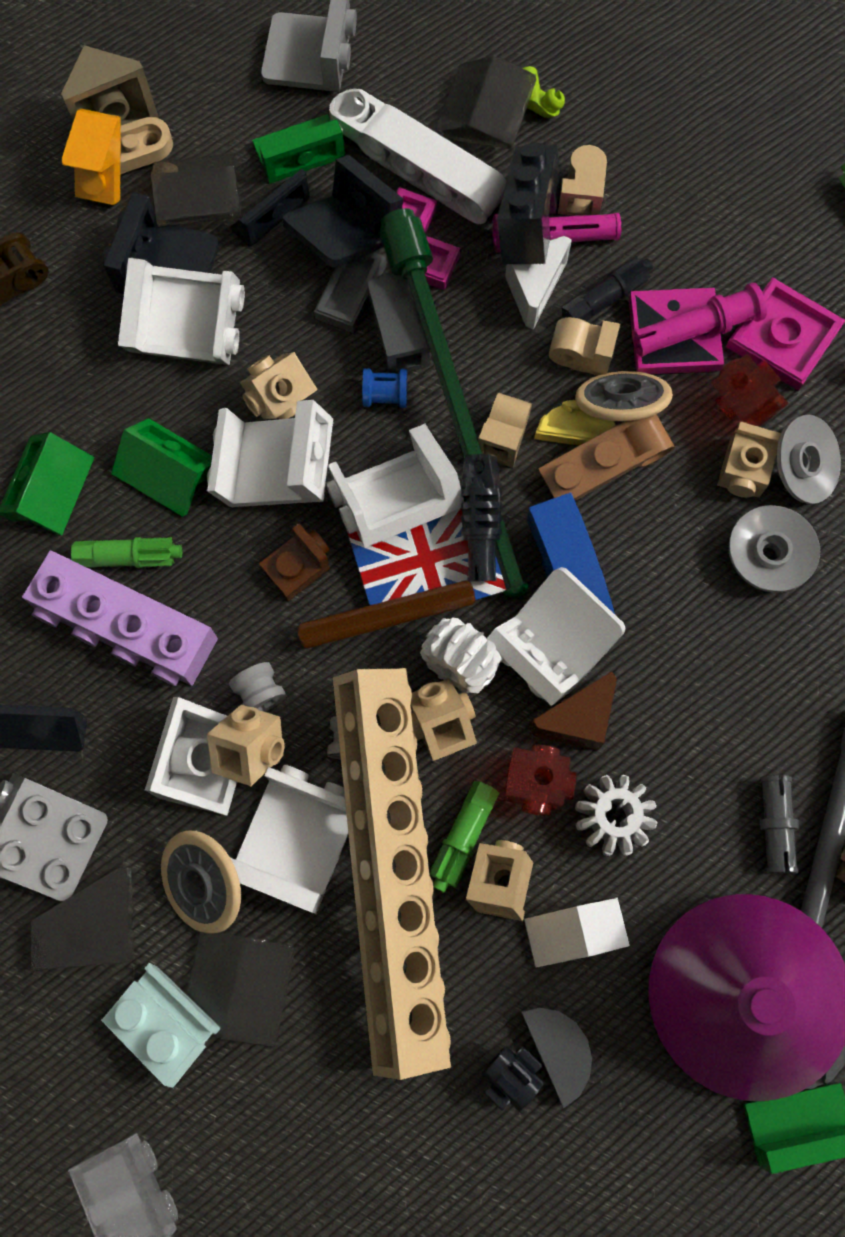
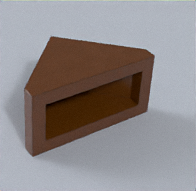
(580, 718)

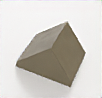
(108, 86)

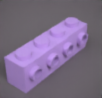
(120, 618)

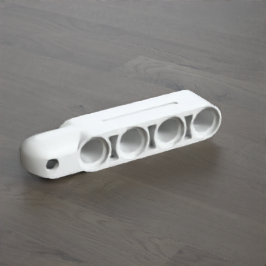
(419, 155)

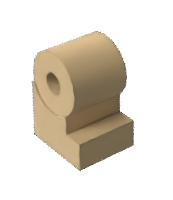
(585, 182)
(584, 345)
(505, 428)

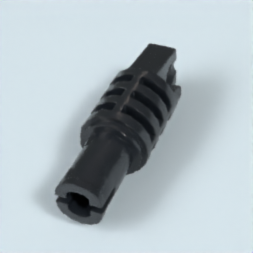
(481, 514)

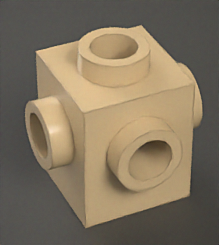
(276, 386)
(442, 718)
(245, 745)

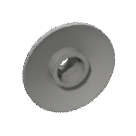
(808, 459)
(787, 535)

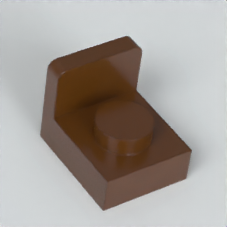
(297, 562)

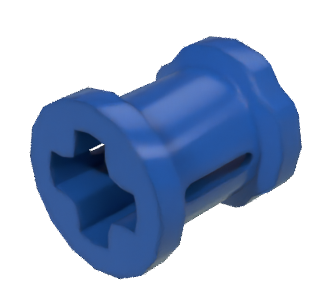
(384, 388)

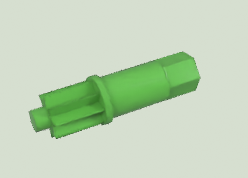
(136, 552)
(463, 836)

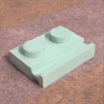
(160, 1025)

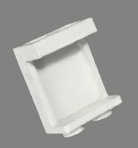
(180, 313)
(397, 492)

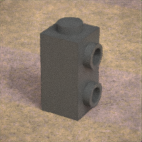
(397, 324)

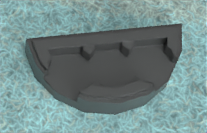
(562, 1051)

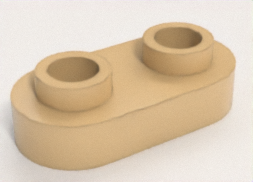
(136, 140)

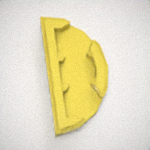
(570, 425)

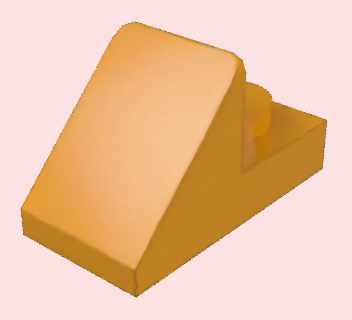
(95, 155)

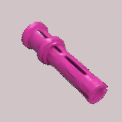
(602, 228)
(717, 315)

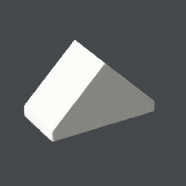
(535, 282)
(576, 932)

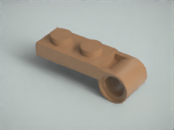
(607, 457)

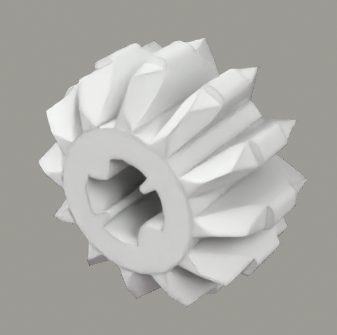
(461, 655)
(629, 828)

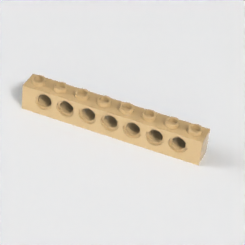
(391, 995)

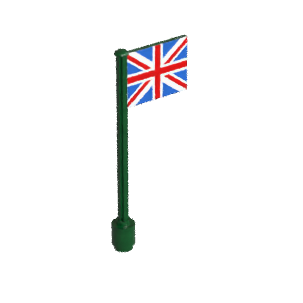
(434, 551)

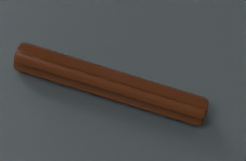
(386, 614)

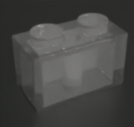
(123, 1193)

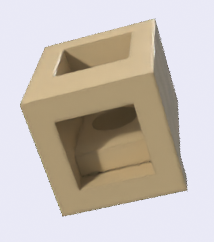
(746, 445)
(489, 866)

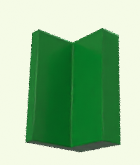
(300, 147)
(161, 464)
(46, 483)
(798, 1128)

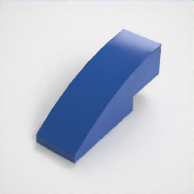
(566, 543)

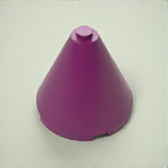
(749, 997)

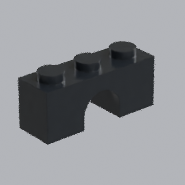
(527, 201)

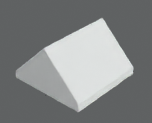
(183, 764)

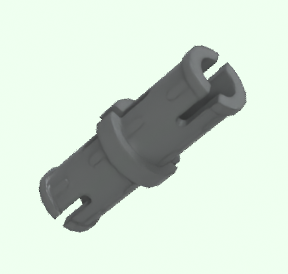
(779, 825)

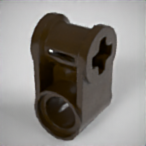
(14, 265)

